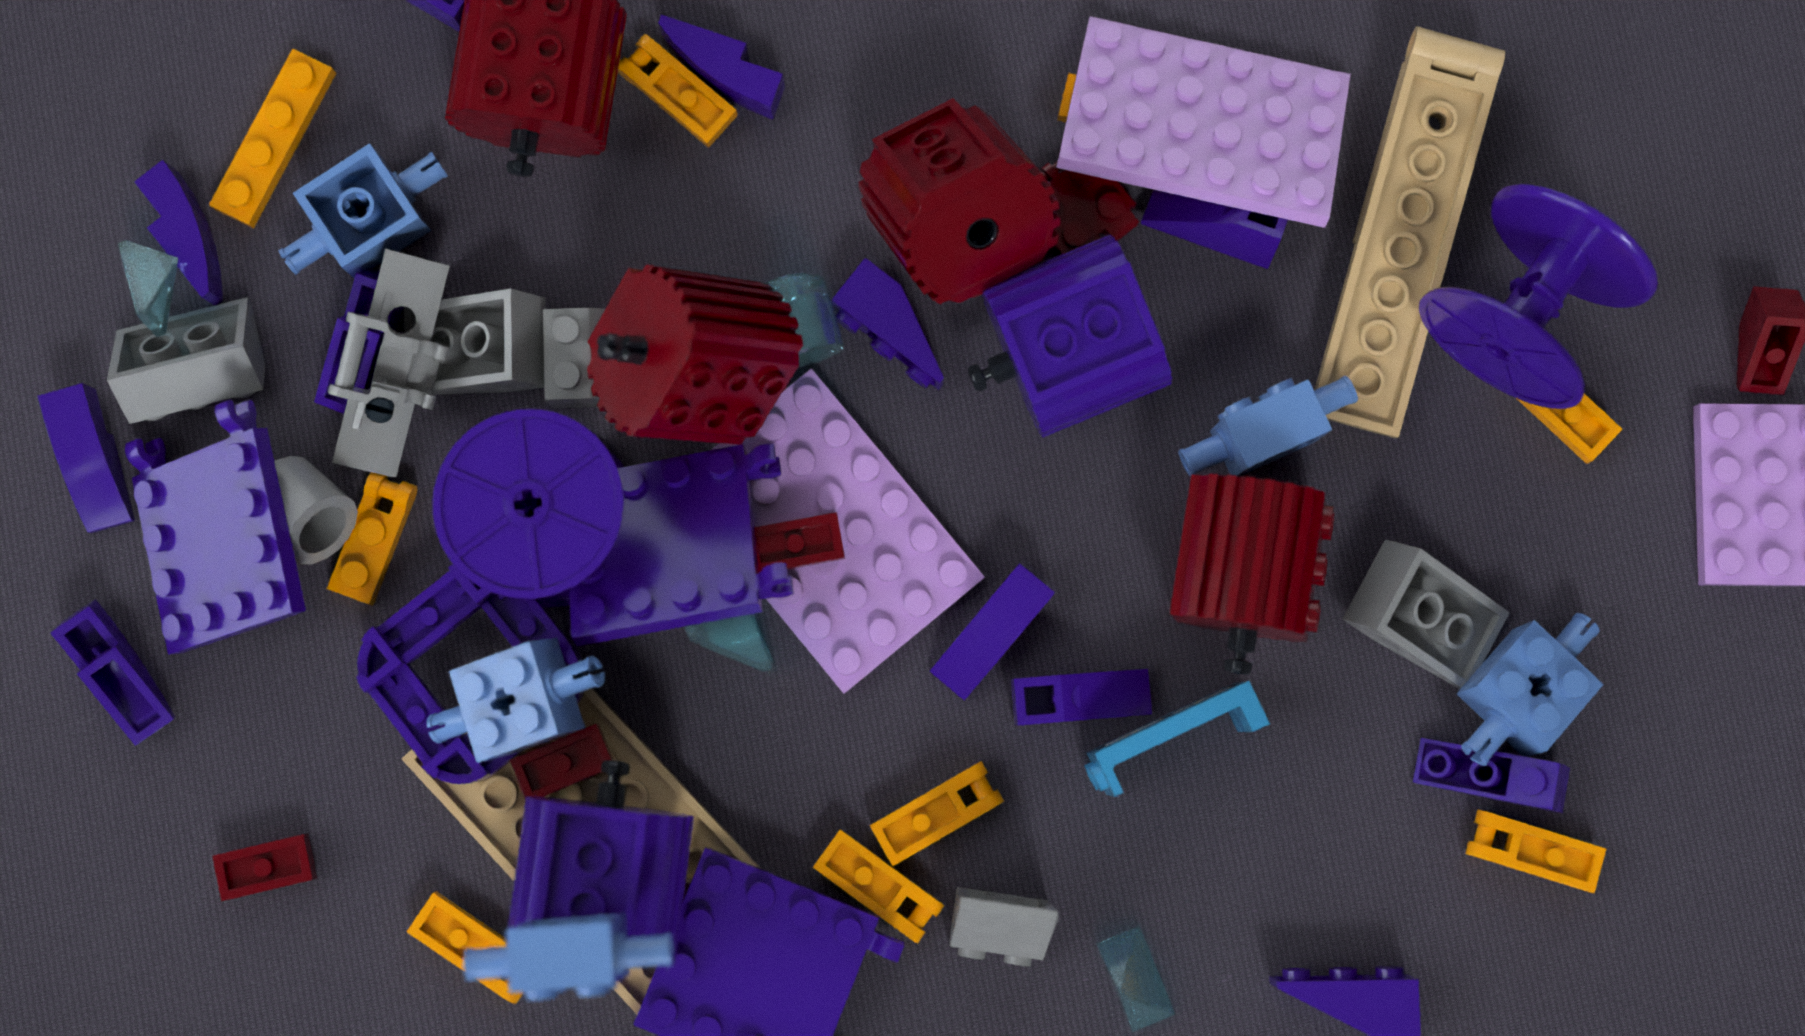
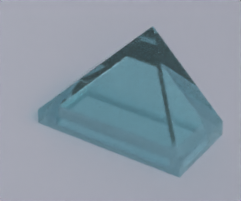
(150, 282)
(1135, 979)

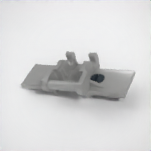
(405, 369)

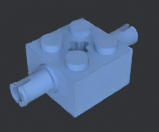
(334, 206)
(1269, 429)
(1534, 663)
(516, 699)
(568, 953)

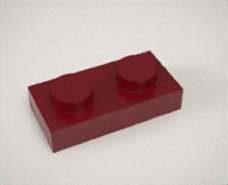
(800, 542)
(562, 762)
(264, 867)

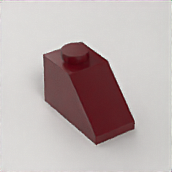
(1770, 339)

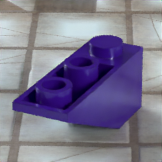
(1216, 226)
(881, 311)
(1081, 696)
(1504, 778)
(1370, 1003)

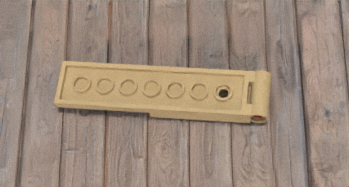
(1408, 224)

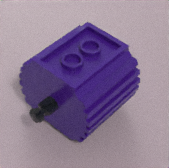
(1074, 337)
(602, 860)

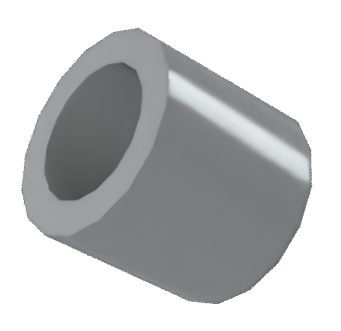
(315, 510)

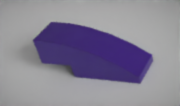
(725, 66)
(183, 229)
(359, 302)
(87, 456)
(992, 631)
(113, 672)

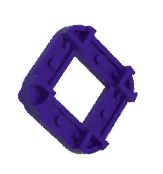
(416, 628)

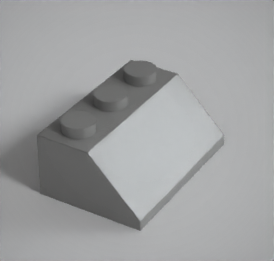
(197, 362)

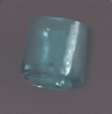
(814, 312)

